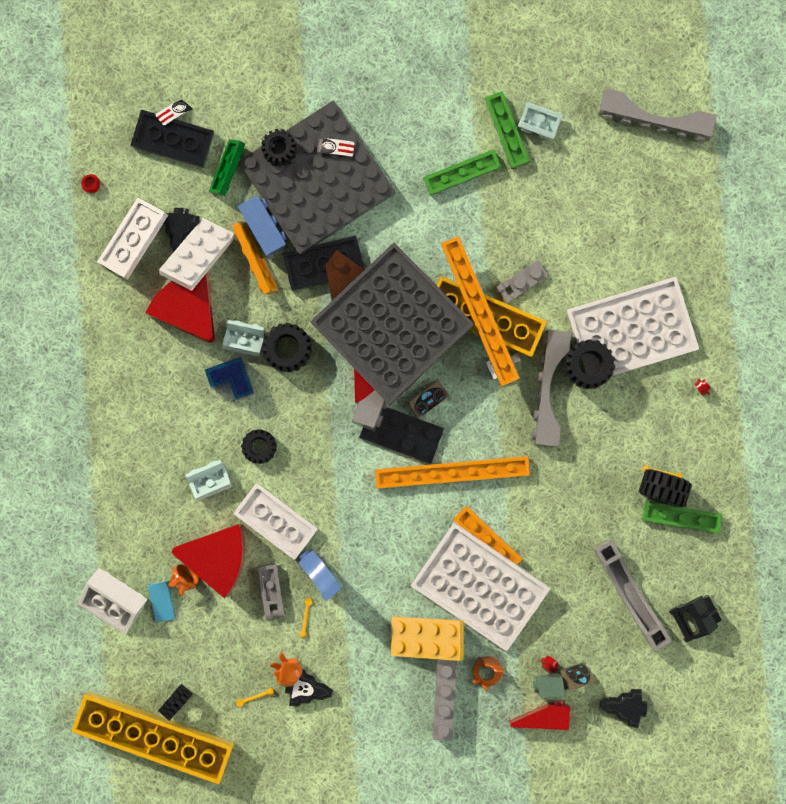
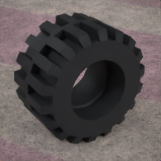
(280, 332)
(601, 352)
(665, 488)

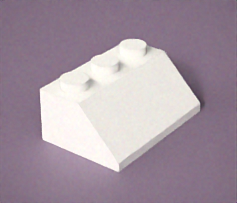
(112, 601)

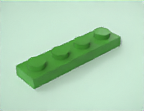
(507, 130)
(462, 172)
(682, 517)

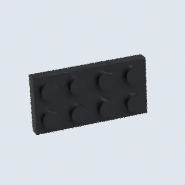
(174, 140)
(310, 269)
(405, 435)

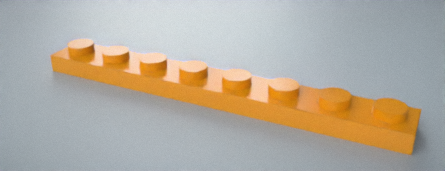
(480, 311)
(452, 472)

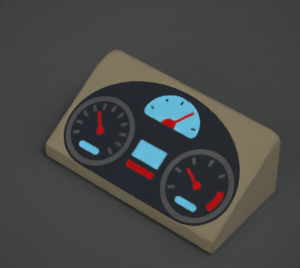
(428, 399)
(576, 676)

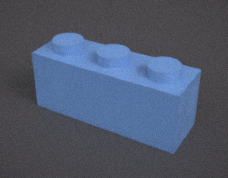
(263, 226)

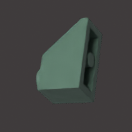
(549, 685)

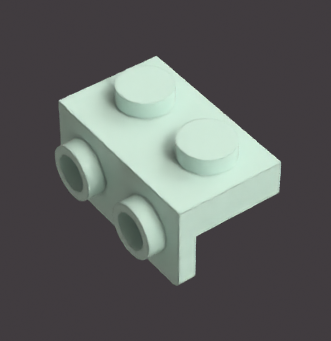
(540, 121)
(244, 338)
(209, 480)

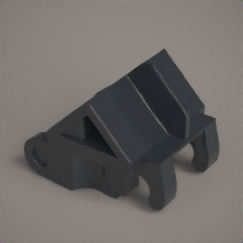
(703, 615)

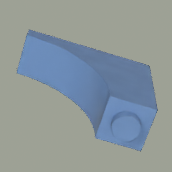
(320, 574)

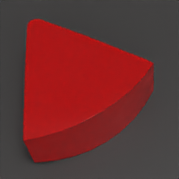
(185, 308)
(215, 558)

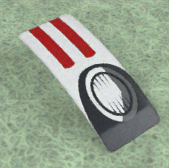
(173, 111)
(335, 146)

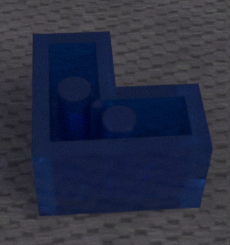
(233, 373)

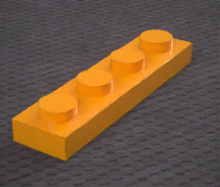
(253, 254)
(474, 524)

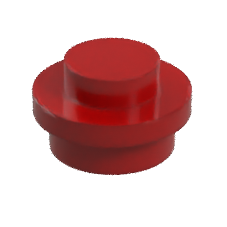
(90, 183)
(702, 386)
(549, 664)

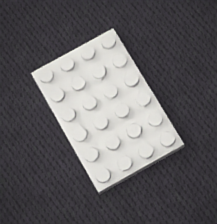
(636, 325)
(480, 586)

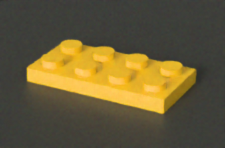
(427, 638)

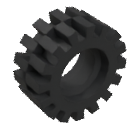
(274, 137)
(247, 446)
(175, 702)

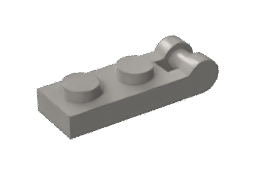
(522, 282)
(271, 591)

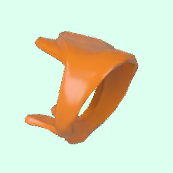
(183, 579)
(491, 663)
(288, 672)

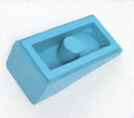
(161, 601)

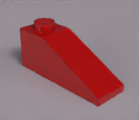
(549, 716)

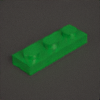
(227, 167)

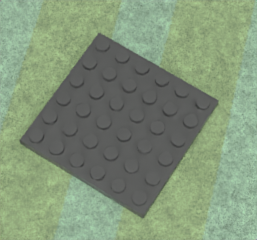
(318, 190)
(392, 323)

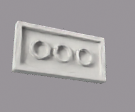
(132, 238)
(197, 254)
(275, 521)

